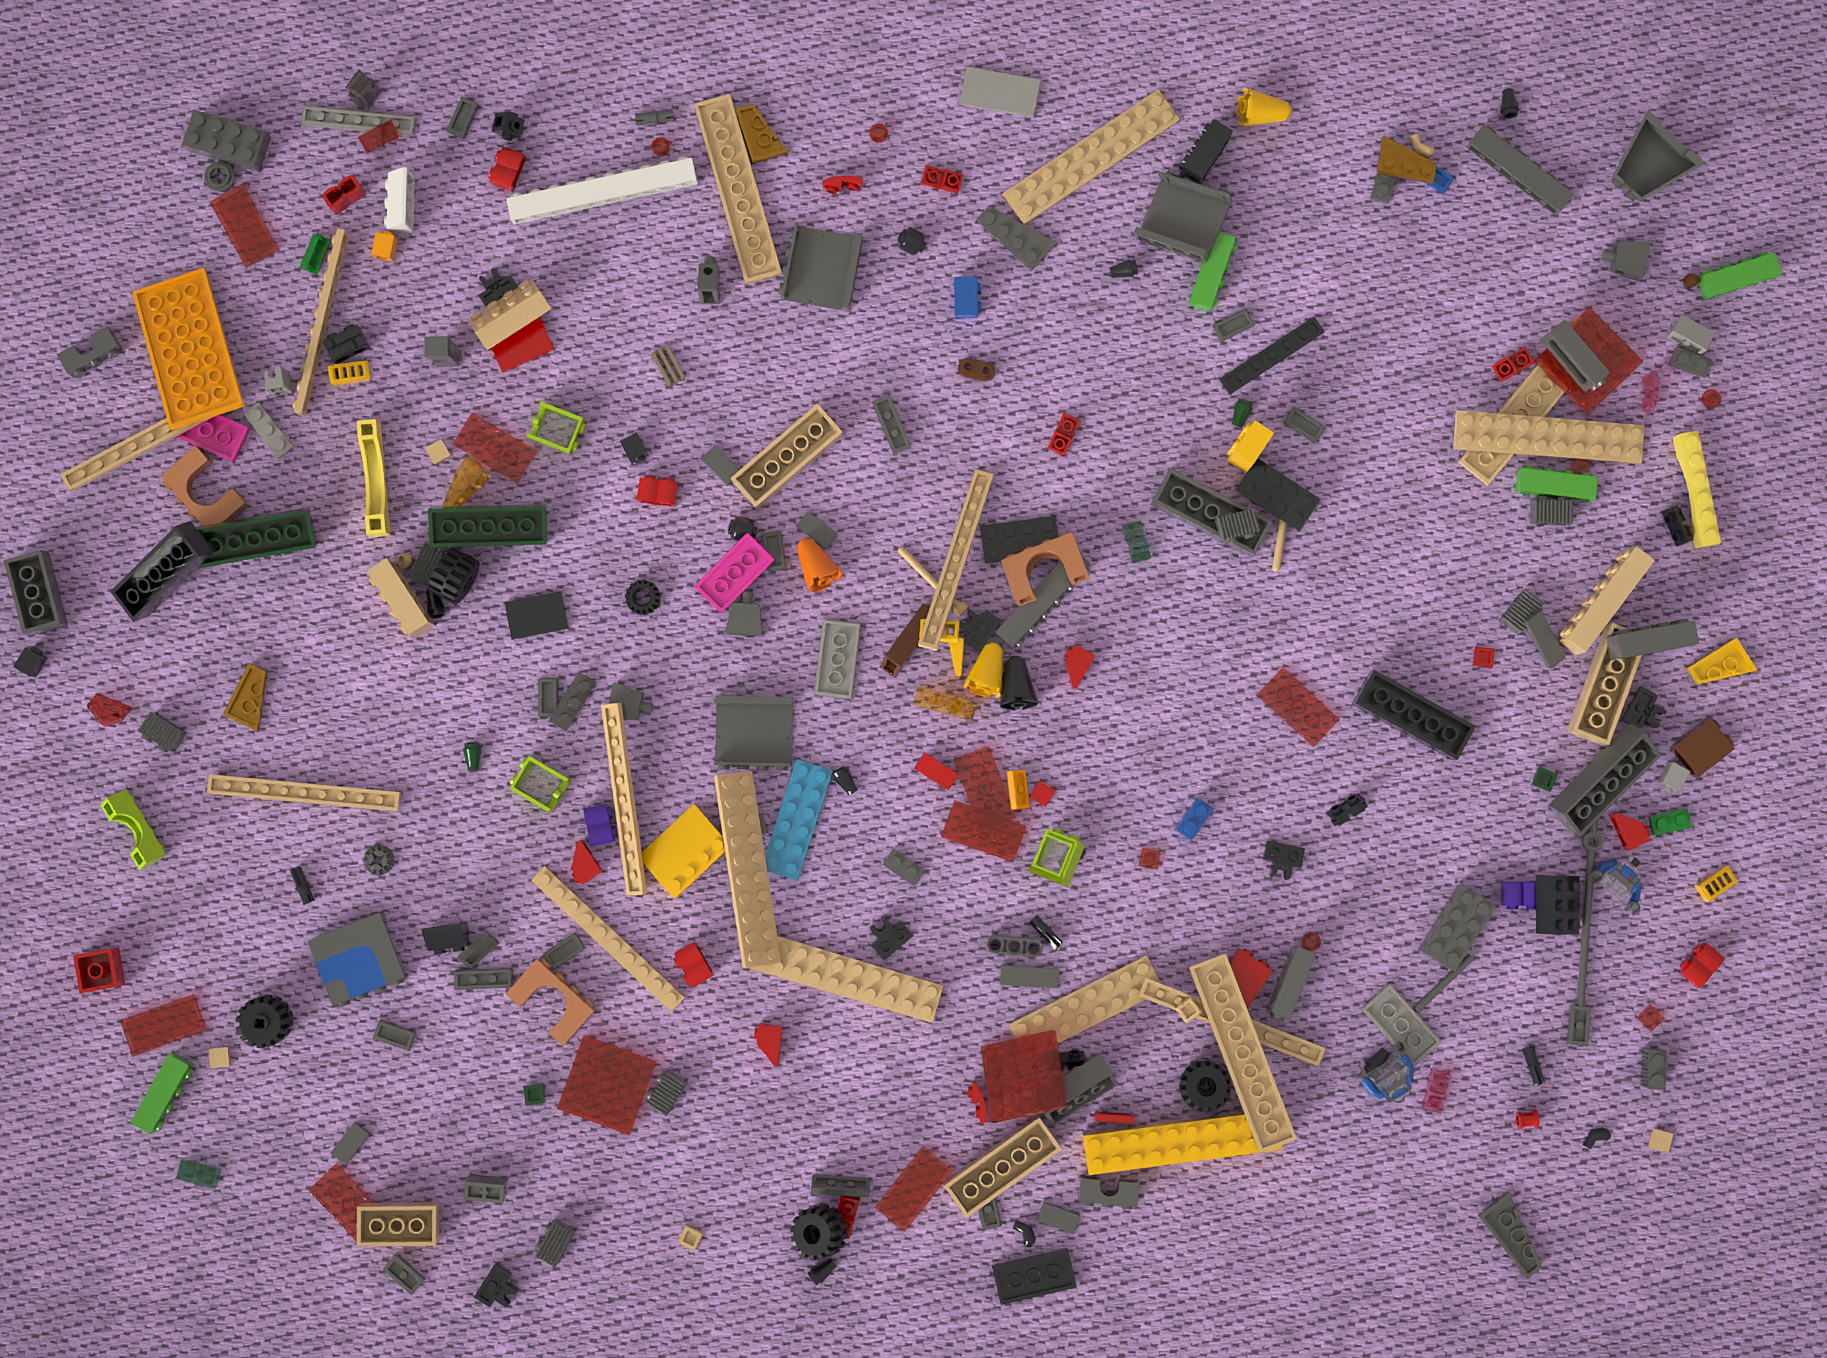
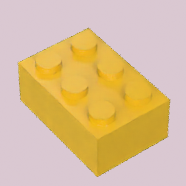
(1249, 446)

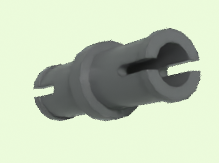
(654, 117)

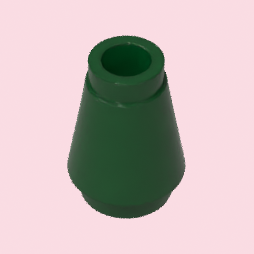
(1241, 412)
(472, 755)

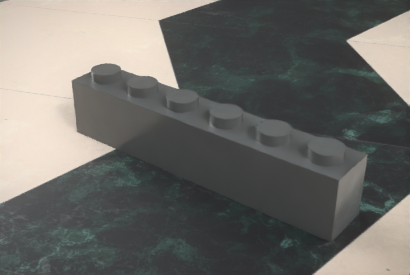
(1520, 170)
(1026, 616)

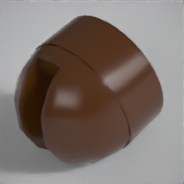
(1691, 280)

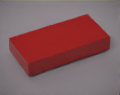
(1114, 1117)

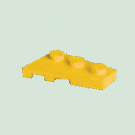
(1722, 663)

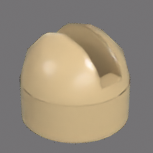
(405, 560)

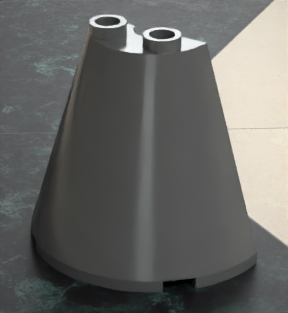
(1653, 160)

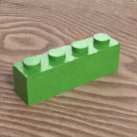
(1211, 273)
(1739, 276)
(1556, 484)
(162, 1093)

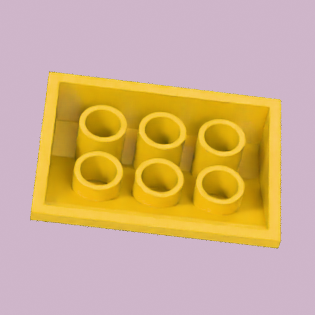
(684, 851)

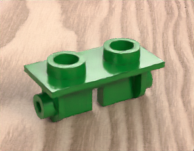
(315, 253)

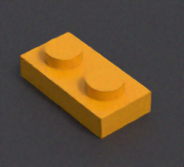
(1018, 789)

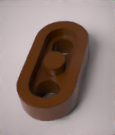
(976, 370)

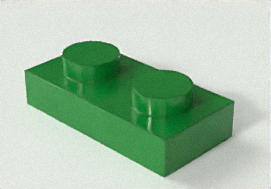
(1670, 822)

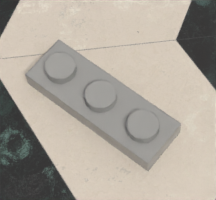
(268, 430)

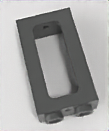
(1575, 356)
(1290, 982)

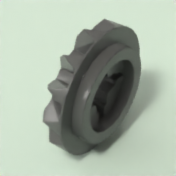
(213, 171)
(387, 861)

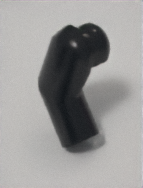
(1596, 1135)
(1027, 1232)

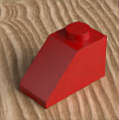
(1077, 664)
(1630, 831)
(584, 864)
(769, 1041)

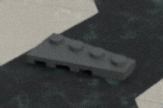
(1017, 238)
(1507, 1228)

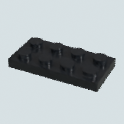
(1278, 494)
(1013, 537)
(1034, 1276)

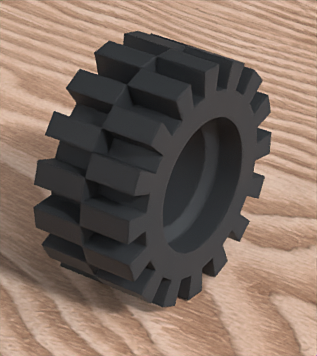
(631, 597)

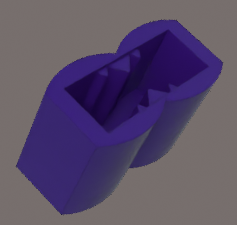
(599, 824)
(1518, 894)

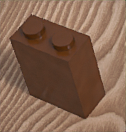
(1702, 747)

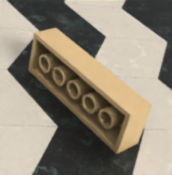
(787, 456)
(1606, 600)
(1603, 693)
(1002, 1166)

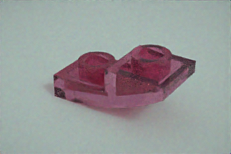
(1651, 387)
(1436, 1090)

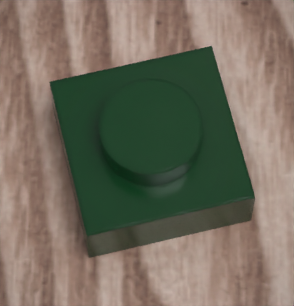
(1544, 779)
(534, 1094)

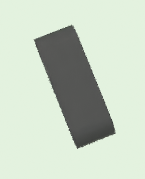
(1022, 951)

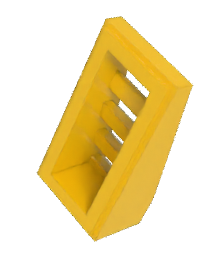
(342, 381)
(946, 638)
(957, 656)
(1701, 886)

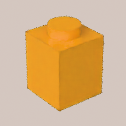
(384, 246)

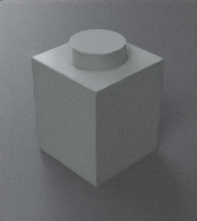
(1673, 777)

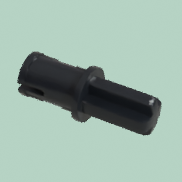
(302, 885)
(1046, 932)
(1533, 1065)

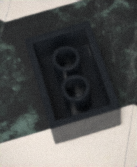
(1205, 151)
(1557, 904)

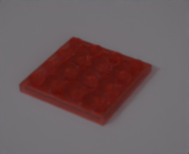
(1608, 348)
(1023, 1076)
(606, 1084)

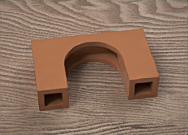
(180, 480)
(1019, 566)
(577, 1008)

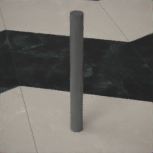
(1442, 984)

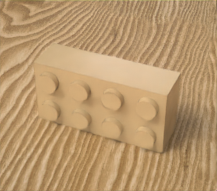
(509, 314)
(401, 598)
(398, 1224)

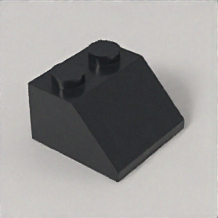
(446, 937)

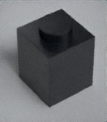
(634, 449)
(30, 661)

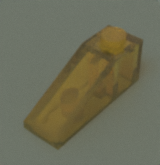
(466, 482)
(945, 703)

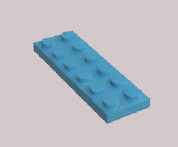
(797, 819)

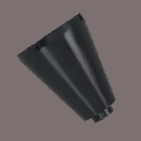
(1017, 686)

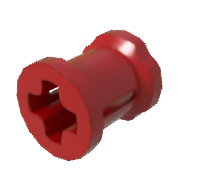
(1527, 1119)

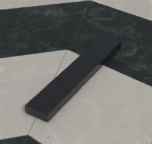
(1271, 355)

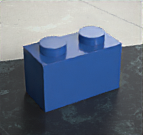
(965, 297)
(1193, 819)

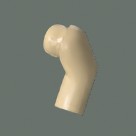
(1422, 149)

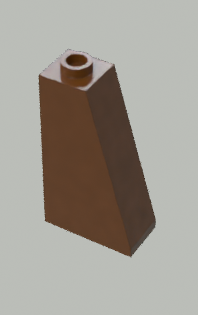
(905, 644)

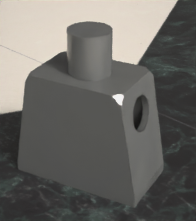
(1628, 259)
(709, 281)
(745, 618)
(631, 702)

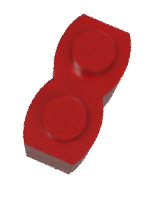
(507, 169)
(346, 192)
(657, 491)
(693, 964)
(1701, 964)

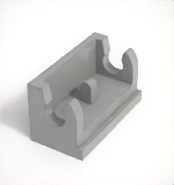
(1690, 335)
(280, 384)

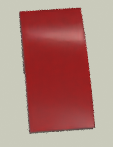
(941, 179)
(836, 184)
(1513, 364)
(1064, 434)
(936, 771)
(975, 1093)
(848, 1207)

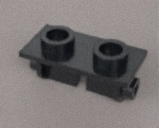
(1673, 518)
(1354, 804)
(1072, 1059)

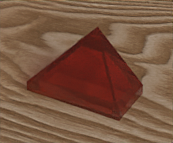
(378, 136)
(108, 710)

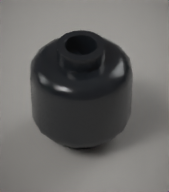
(911, 241)
(740, 526)

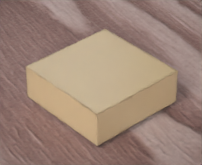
(438, 452)
(1188, 1010)
(219, 1057)
(1660, 1140)
(690, 1237)

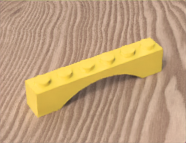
(372, 453)
(1703, 516)

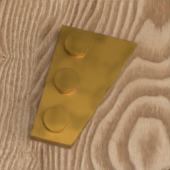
(758, 137)
(1404, 163)
(248, 698)

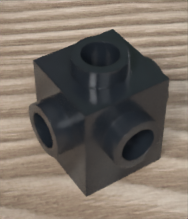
(508, 125)

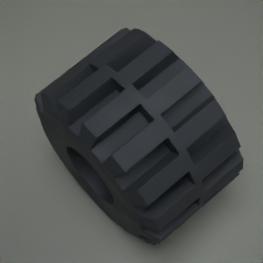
(454, 576)
(275, 1017)
(1218, 1084)
(819, 1232)

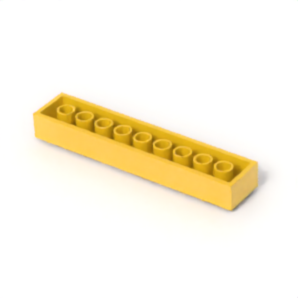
(1169, 1143)

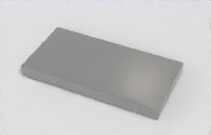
(999, 92)
(837, 659)
(1401, 1024)

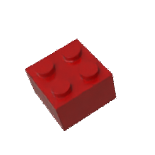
(99, 970)

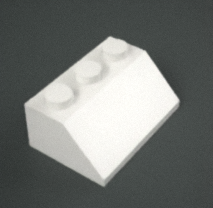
(400, 201)

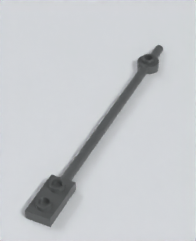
(1579, 1014)

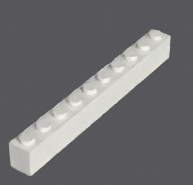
(602, 190)

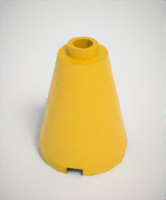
(1260, 108)
(987, 671)

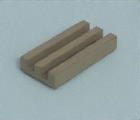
(660, 352)

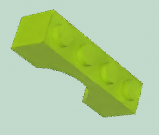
(122, 808)

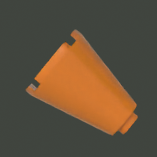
(817, 566)

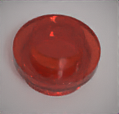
(878, 133)
(660, 146)
(1711, 398)
(1311, 941)

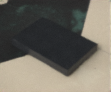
(536, 615)

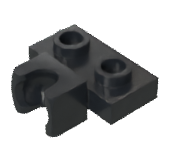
(496, 287)
(980, 628)
(1642, 709)
(1283, 857)
(890, 937)
(495, 1287)

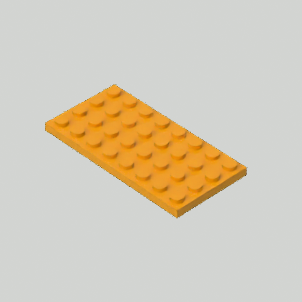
(188, 349)

